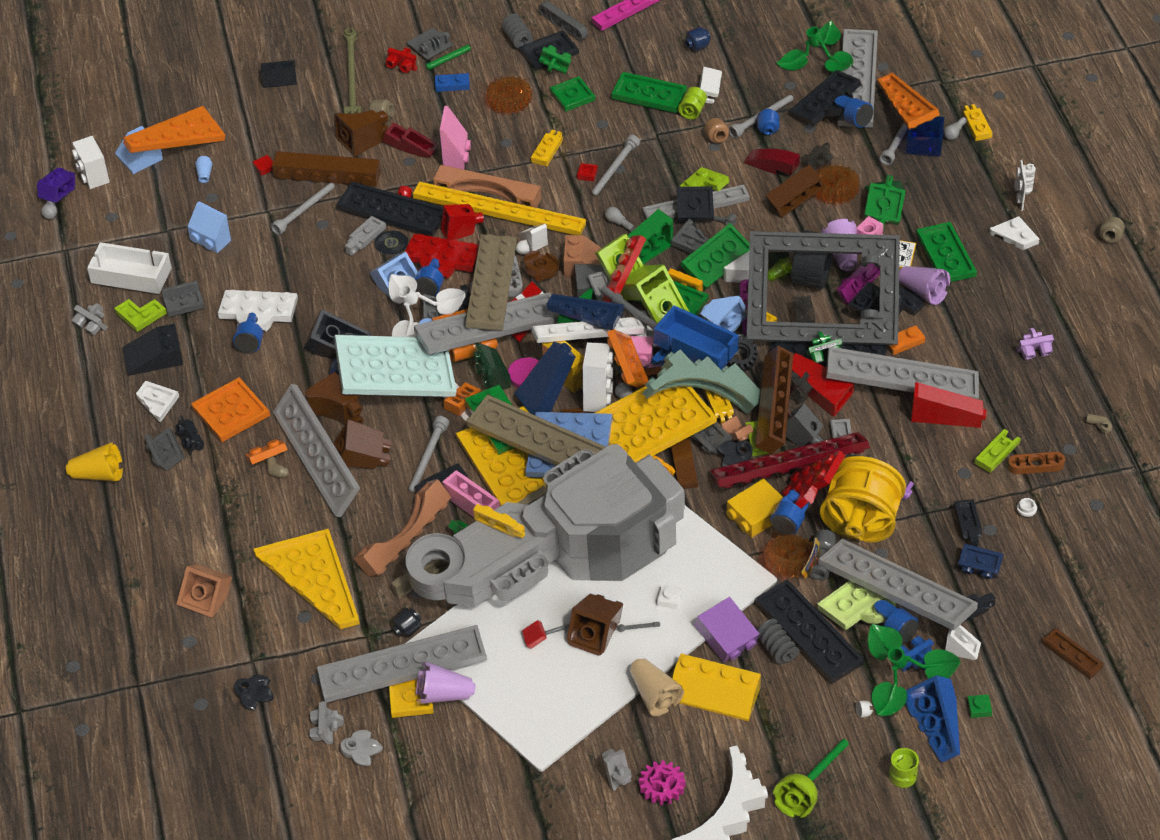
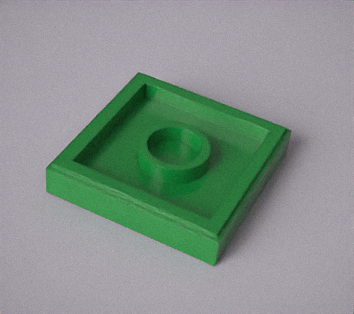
(572, 93)

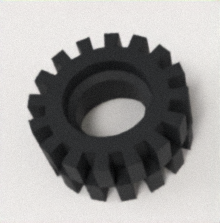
(751, 355)

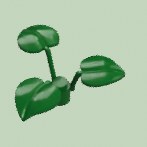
(826, 35)
(887, 643)

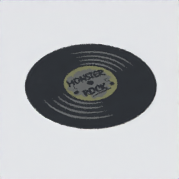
(391, 242)

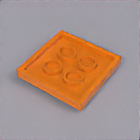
(627, 358)
(230, 409)

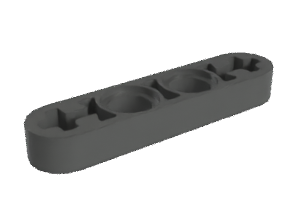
(563, 20)

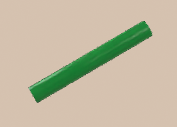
(447, 57)
(828, 759)

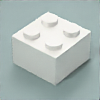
(90, 162)

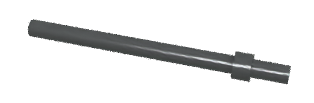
(617, 298)

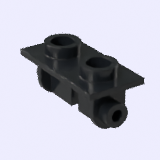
(188, 435)

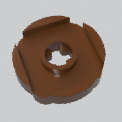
(540, 265)

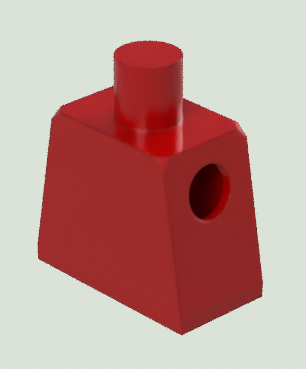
(459, 221)

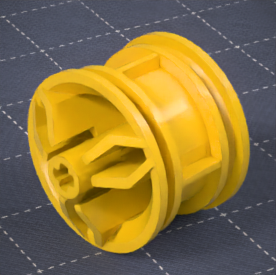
(863, 499)

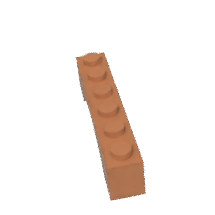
(467, 181)
(428, 502)

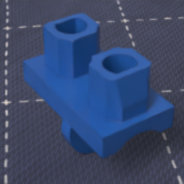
(920, 648)

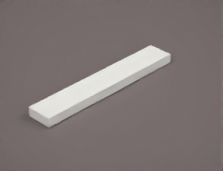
(583, 330)

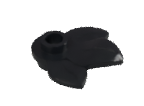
(732, 452)
(256, 691)

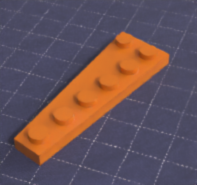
(907, 102)

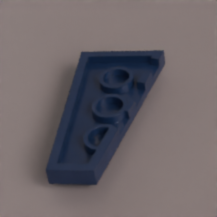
(587, 310)

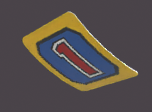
(815, 549)

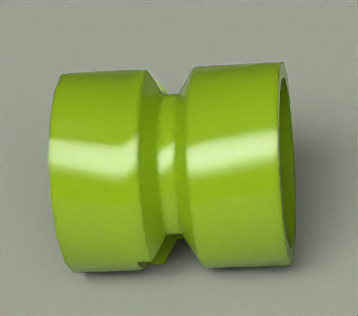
(692, 103)
(903, 767)

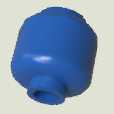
(768, 121)

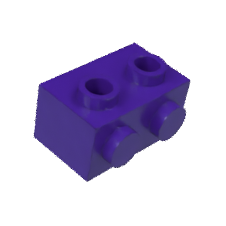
(56, 185)

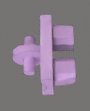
(1033, 341)

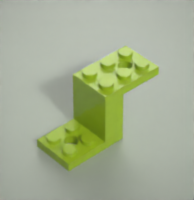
(645, 283)

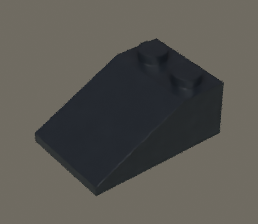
(323, 331)
(153, 351)

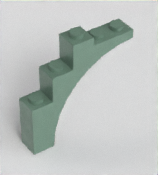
(704, 374)

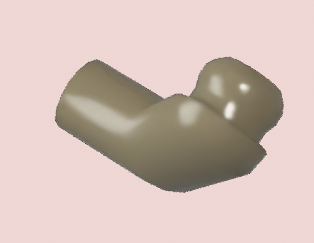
(1101, 421)
(275, 469)

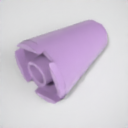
(841, 226)
(925, 282)
(442, 685)

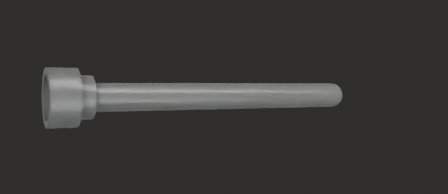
(737, 130)
(631, 144)
(888, 156)
(280, 226)
(439, 426)

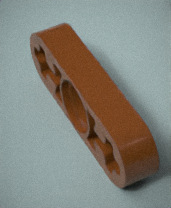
(1051, 466)

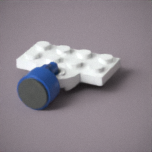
(255, 313)

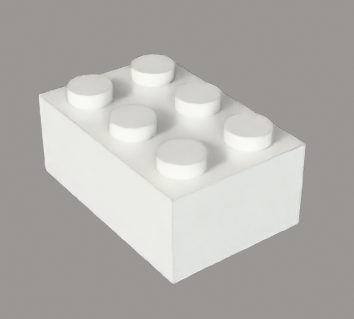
(597, 377)

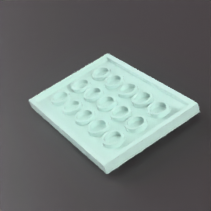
(392, 367)

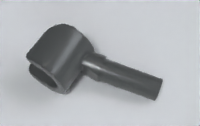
(730, 219)

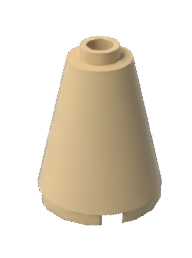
(655, 687)

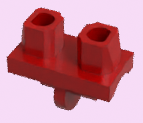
(403, 59)

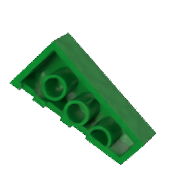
(658, 235)

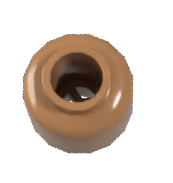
(716, 130)

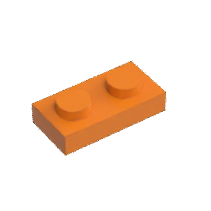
(907, 339)
(258, 454)

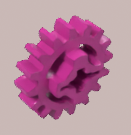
(661, 781)

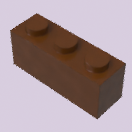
(795, 190)

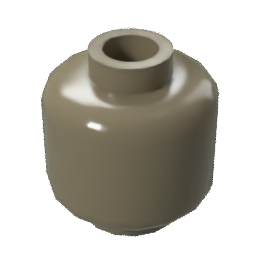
(382, 104)
(1112, 229)

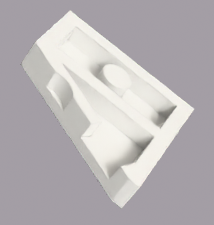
(1016, 232)
(157, 399)

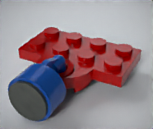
(439, 259)
(802, 491)

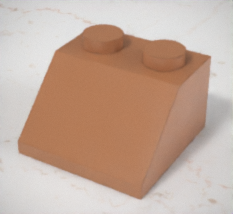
(579, 251)
(203, 589)

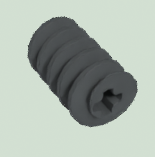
(516, 30)
(777, 642)

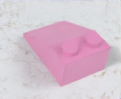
(453, 141)

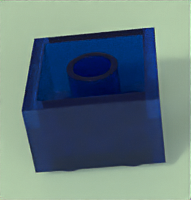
(926, 138)

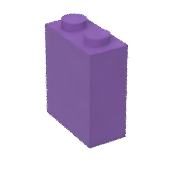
(727, 630)

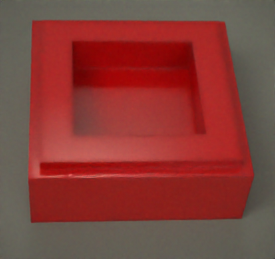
(263, 165)
(587, 172)
(534, 634)

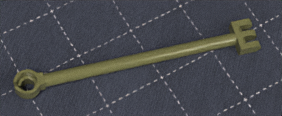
(350, 38)

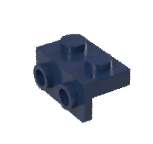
(980, 561)

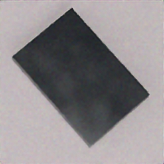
(533, 50)

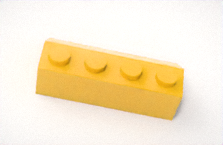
(717, 686)

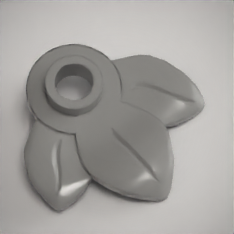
(362, 747)

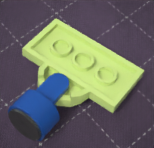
(858, 603)

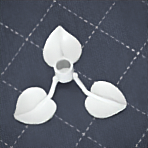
(403, 290)

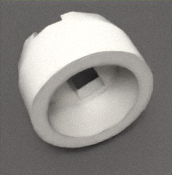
(522, 247)
(863, 709)

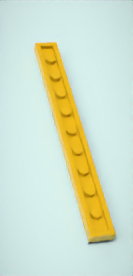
(500, 208)

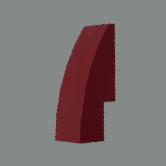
(409, 141)
(773, 160)

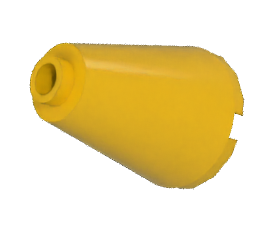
(97, 464)

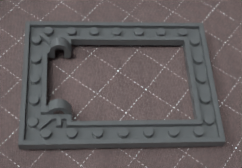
(875, 249)

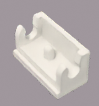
(710, 82)

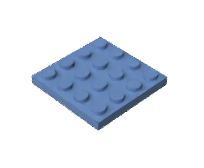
(589, 425)

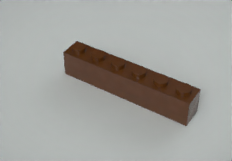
(326, 168)
(774, 400)

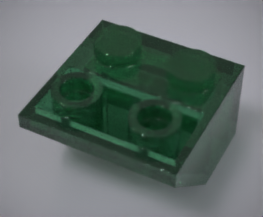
(490, 367)

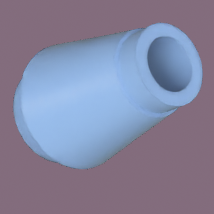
(203, 168)

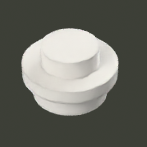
(1027, 507)

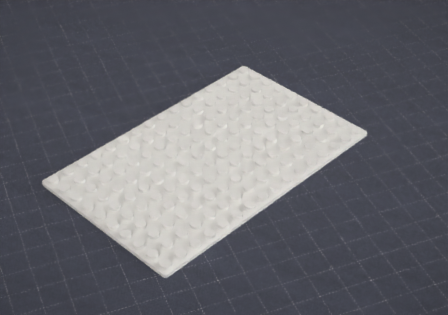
(560, 694)

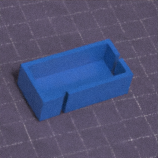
(695, 337)

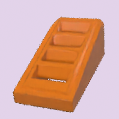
(459, 408)

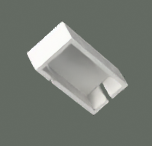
(129, 268)

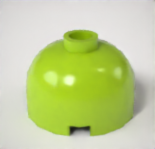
(796, 795)

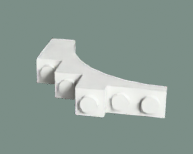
(732, 817)

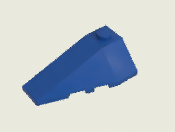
(935, 710)

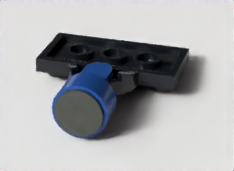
(832, 99)

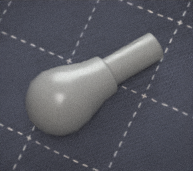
(952, 131)
(49, 210)
(614, 215)
(623, 390)

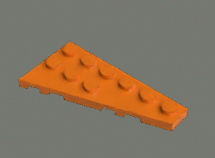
(183, 130)

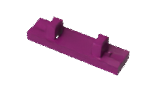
(860, 277)

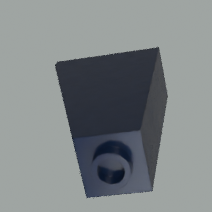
(546, 379)

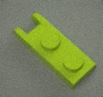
(996, 451)

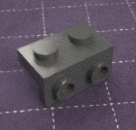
(182, 298)
(712, 437)
(165, 449)

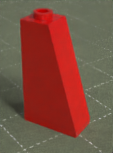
(826, 392)
(946, 407)

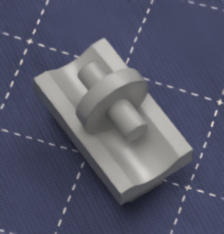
(92, 317)
(327, 721)
(616, 768)

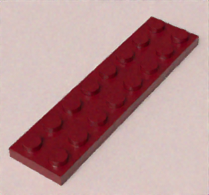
(788, 459)

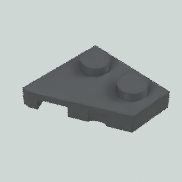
(689, 238)

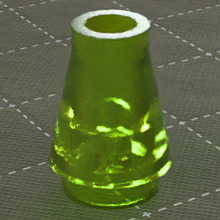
(780, 269)

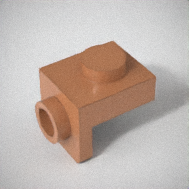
(735, 429)

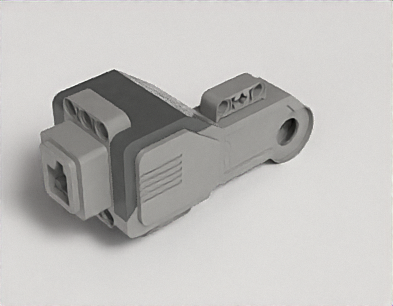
(597, 520)

